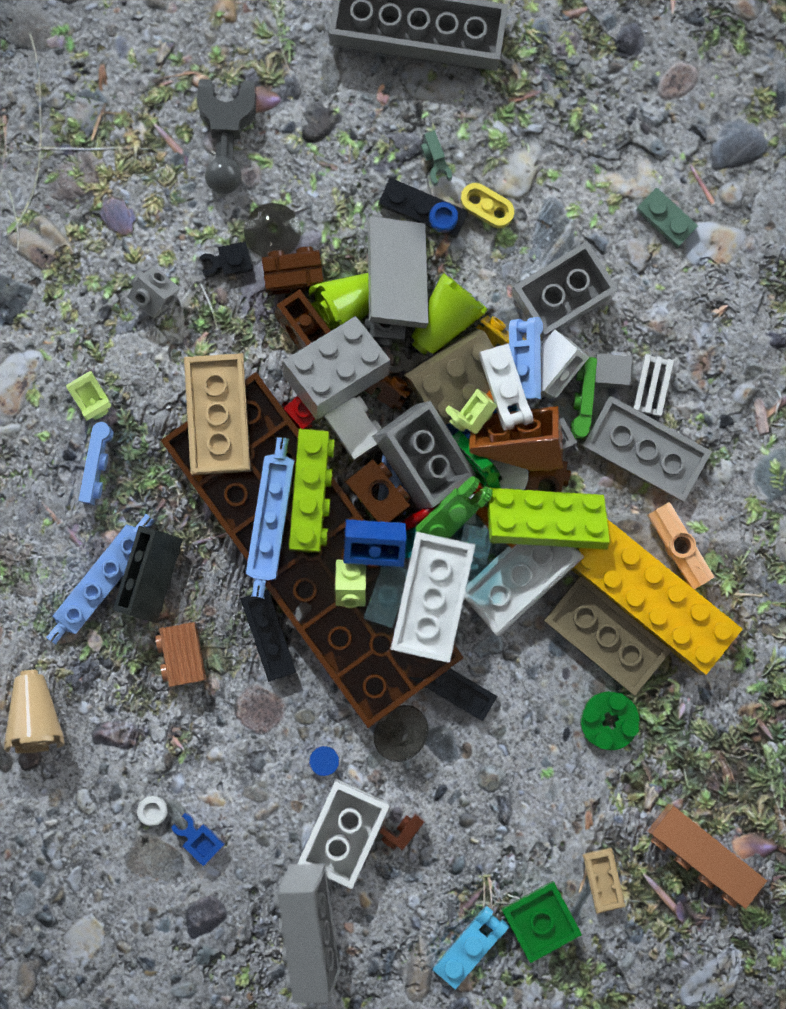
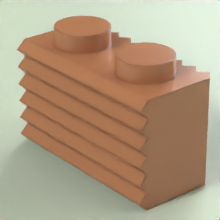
(181, 654)

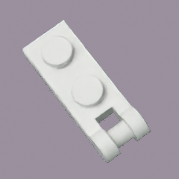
(505, 386)

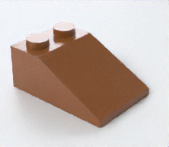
(526, 446)

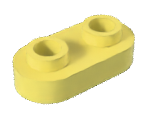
(488, 204)

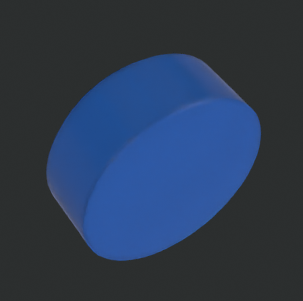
(443, 217)
(324, 760)

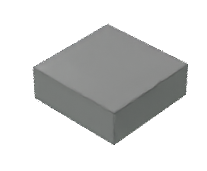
(300, 612)

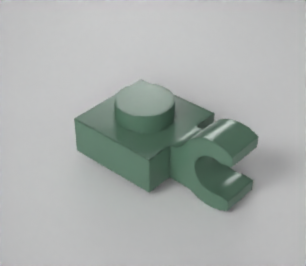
(432, 151)

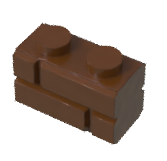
(292, 271)

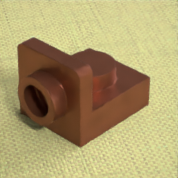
(408, 828)

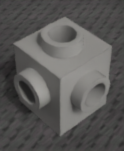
(153, 292)

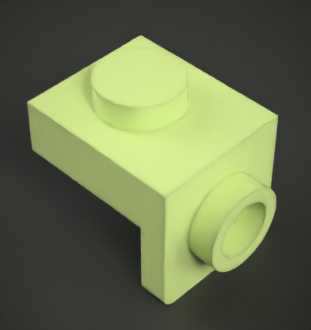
(89, 396)
(474, 413)
(350, 584)

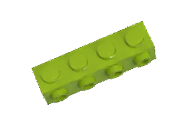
(309, 491)

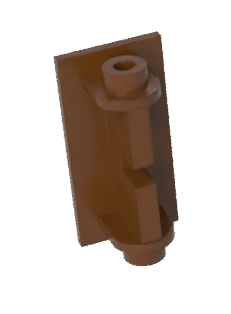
(391, 391)

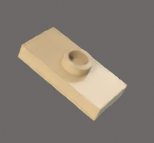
(603, 880)

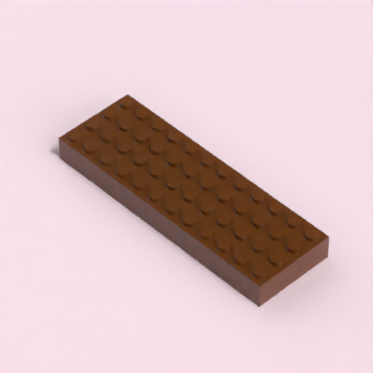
(346, 644)

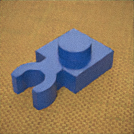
(201, 842)

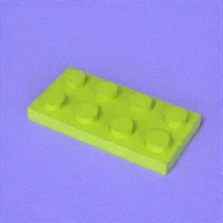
(548, 518)

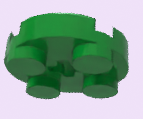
(603, 736)

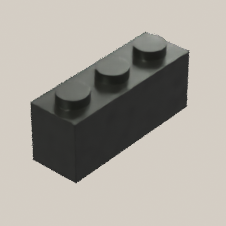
(148, 574)

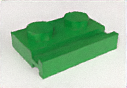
(483, 467)

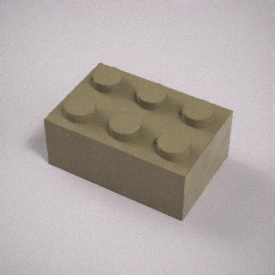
(452, 374)

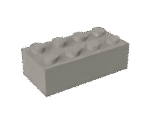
(307, 933)

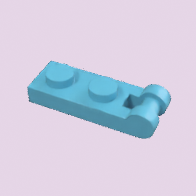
(469, 948)

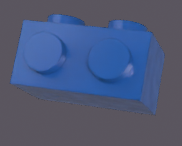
(375, 543)

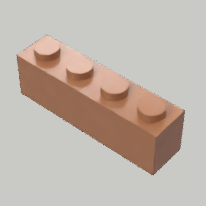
(707, 856)

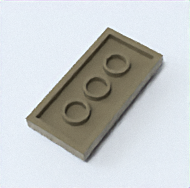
(607, 635)

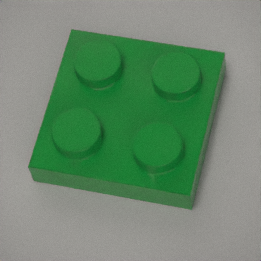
(541, 921)

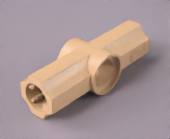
(691, 562)

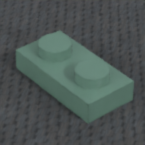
(666, 217)

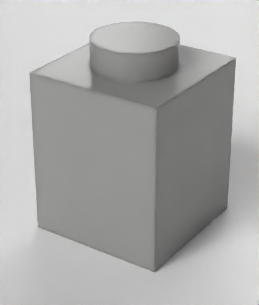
(614, 371)

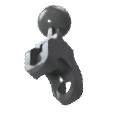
(225, 124)

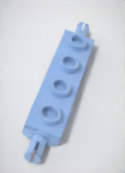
(270, 517)
(96, 583)

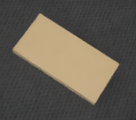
(217, 414)

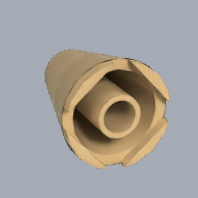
(32, 716)

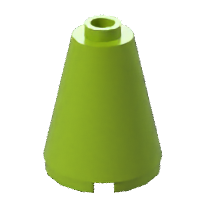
(341, 299)
(449, 313)

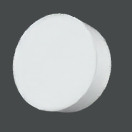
(152, 811)

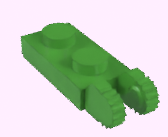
(584, 399)
(455, 509)

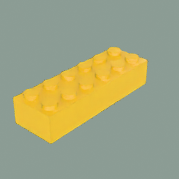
(658, 600)

